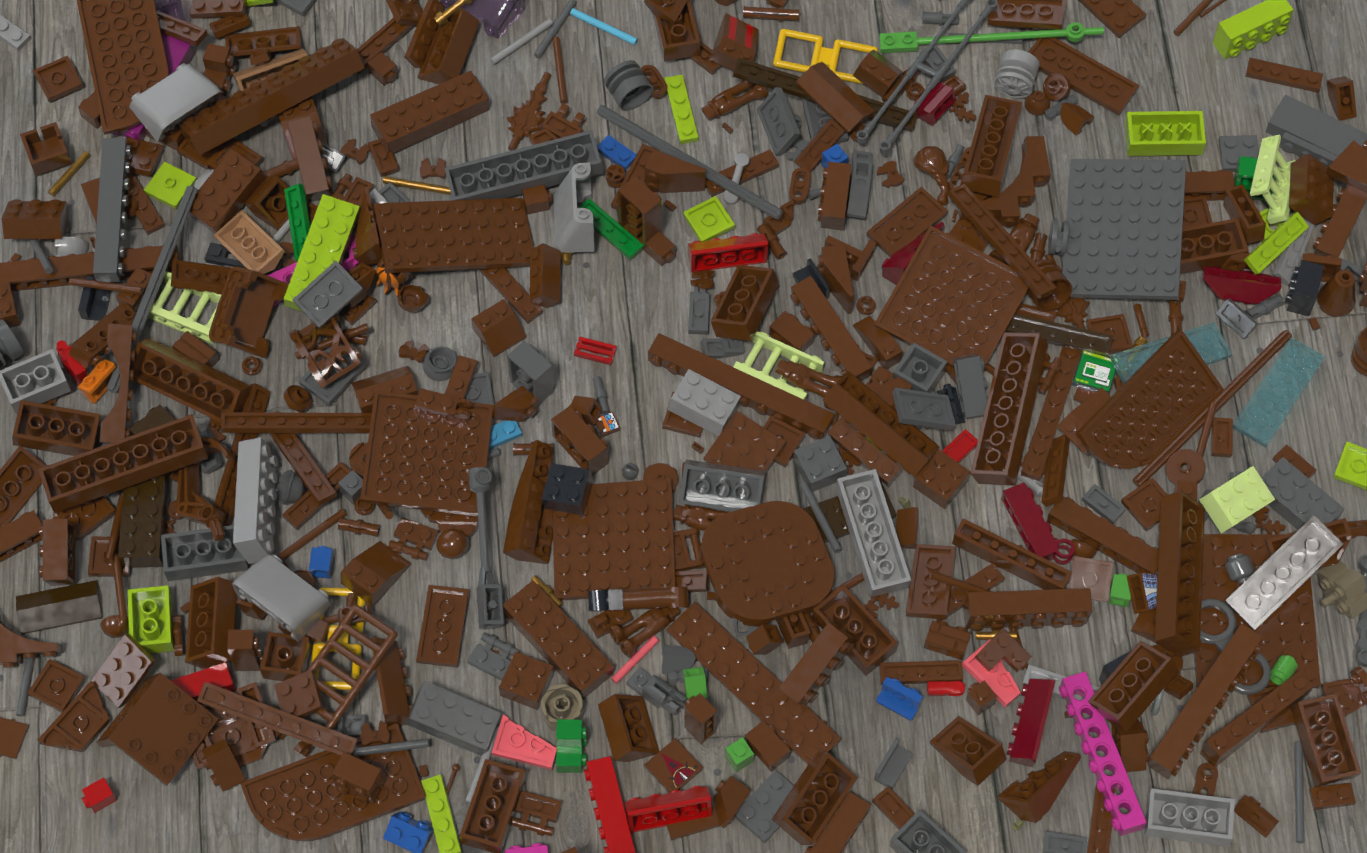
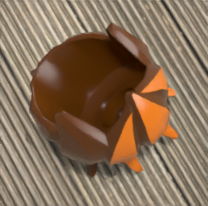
(391, 279)

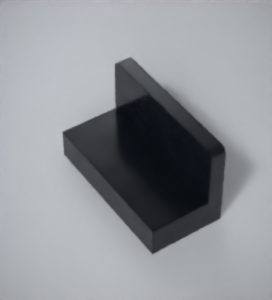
(811, 270)
(93, 302)

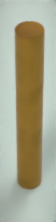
(69, 173)

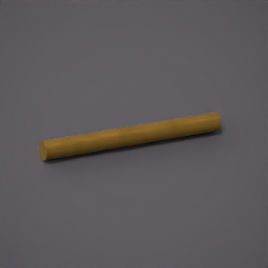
(417, 185)

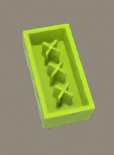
(1252, 27)
(1164, 133)

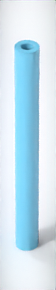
(603, 26)

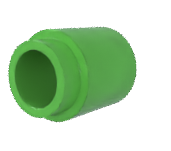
(1283, 669)

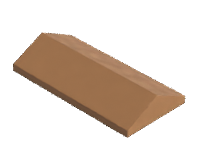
(249, 244)

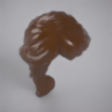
(933, 161)

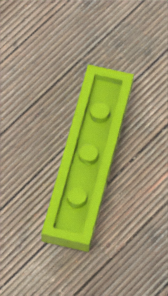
(681, 109)
(1276, 243)
(441, 815)

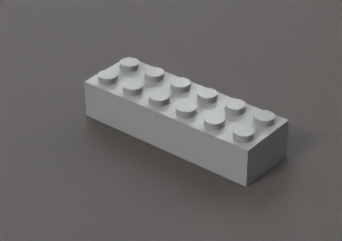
(255, 500)
(873, 533)

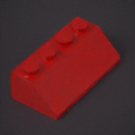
(728, 252)
(668, 808)

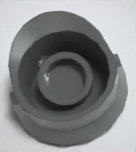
(439, 363)

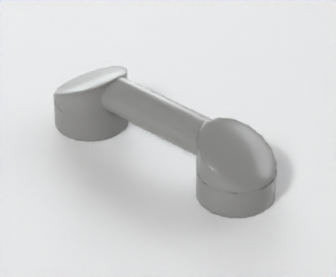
(741, 161)

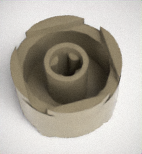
(559, 696)

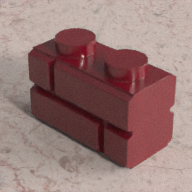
(935, 103)

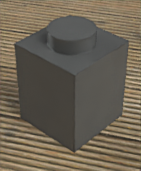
(351, 486)

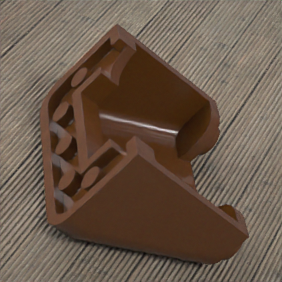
(246, 310)

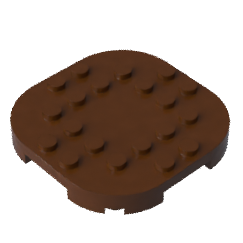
(766, 562)

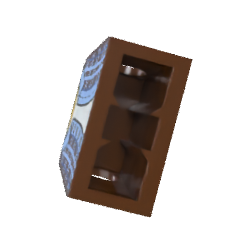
(1143, 591)

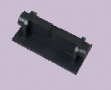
(954, 401)

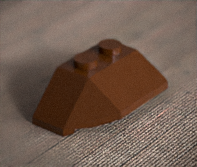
(1338, 528)

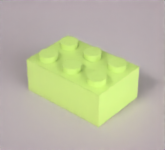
(1237, 499)

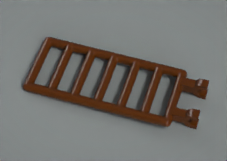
(305, 748)

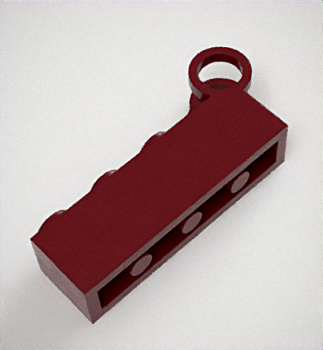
(1032, 526)

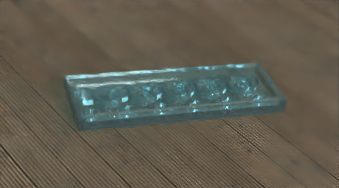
(1205, 339)
(1278, 392)

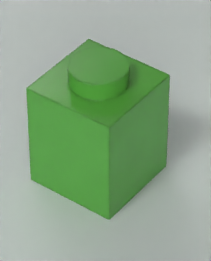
(1119, 591)
(694, 682)
(739, 755)

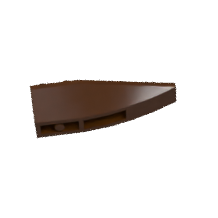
(529, 523)

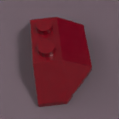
(1241, 285)

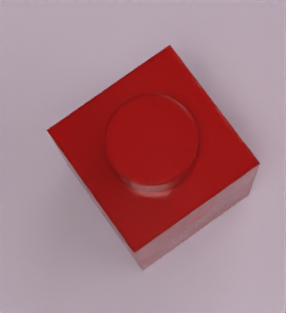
(98, 795)

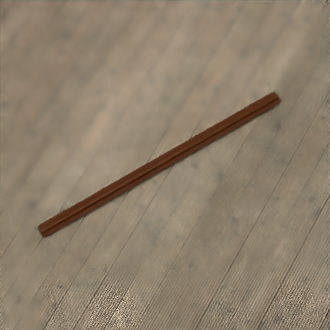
(1220, 400)

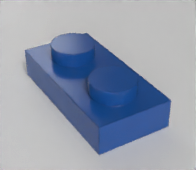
(616, 152)

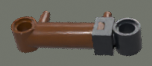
(637, 598)

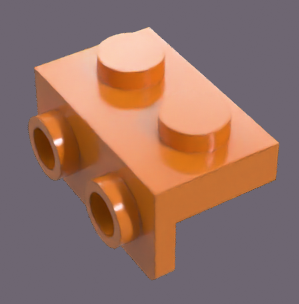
(97, 381)

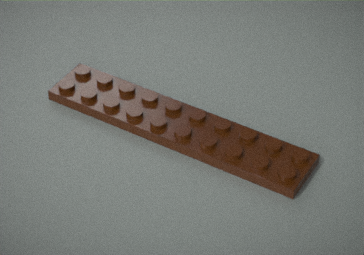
(751, 683)

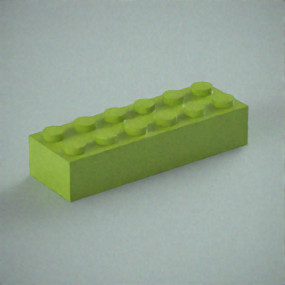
(324, 244)

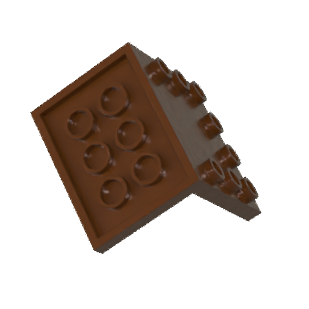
(159, 727)

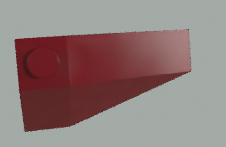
(896, 265)

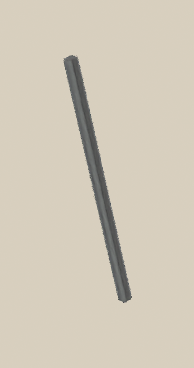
(668, 149)
(157, 275)

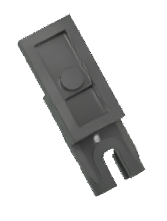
(656, 691)

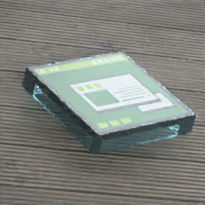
(1094, 372)

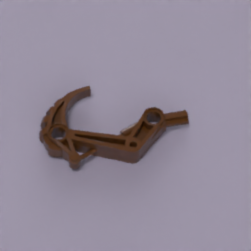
(189, 502)

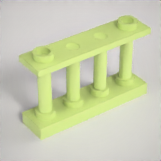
(1263, 179)
(172, 317)
(763, 340)

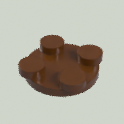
(661, 471)

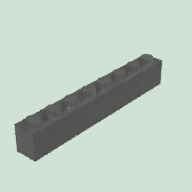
(111, 210)

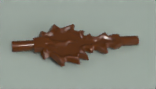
(527, 117)
(1074, 308)

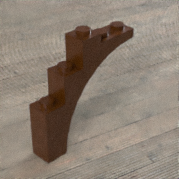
(1021, 192)
(15, 646)

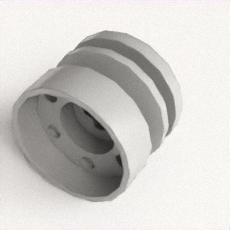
(1016, 73)

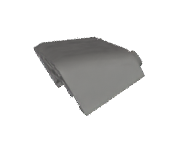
(174, 100)
(574, 225)
(282, 595)

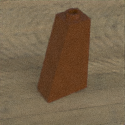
(1351, 167)

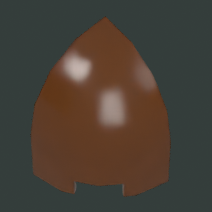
(1075, 117)

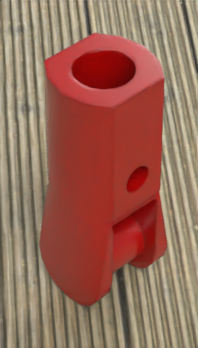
(945, 688)

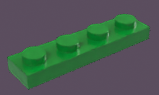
(297, 216)
(613, 231)

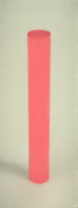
(634, 659)

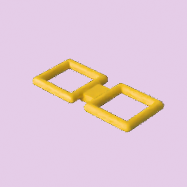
(820, 53)
(344, 640)

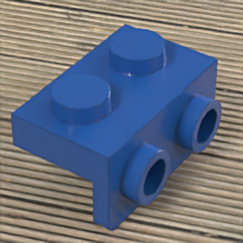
(899, 698)
(408, 832)

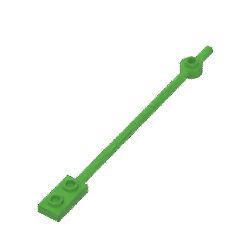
(909, 42)

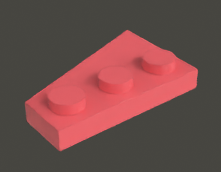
(997, 678)
(521, 746)

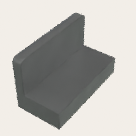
(892, 765)

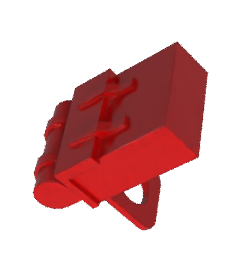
(70, 365)

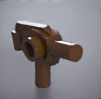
(343, 611)

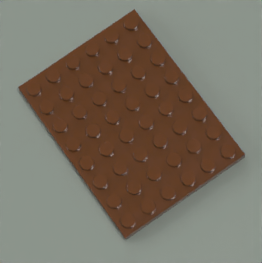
(1285, 632)

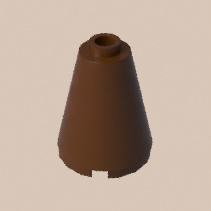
(1338, 294)

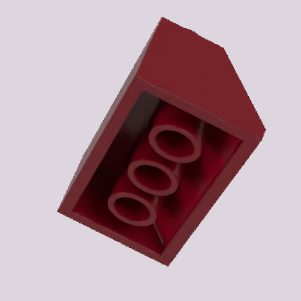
(1031, 721)

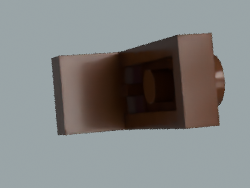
(855, 256)

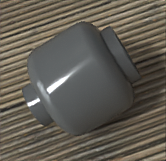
(1239, 567)

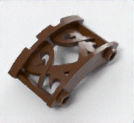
(321, 369)

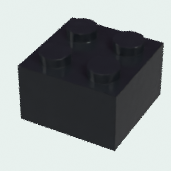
(1304, 287)
(567, 489)

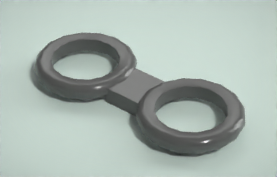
(1221, 640)

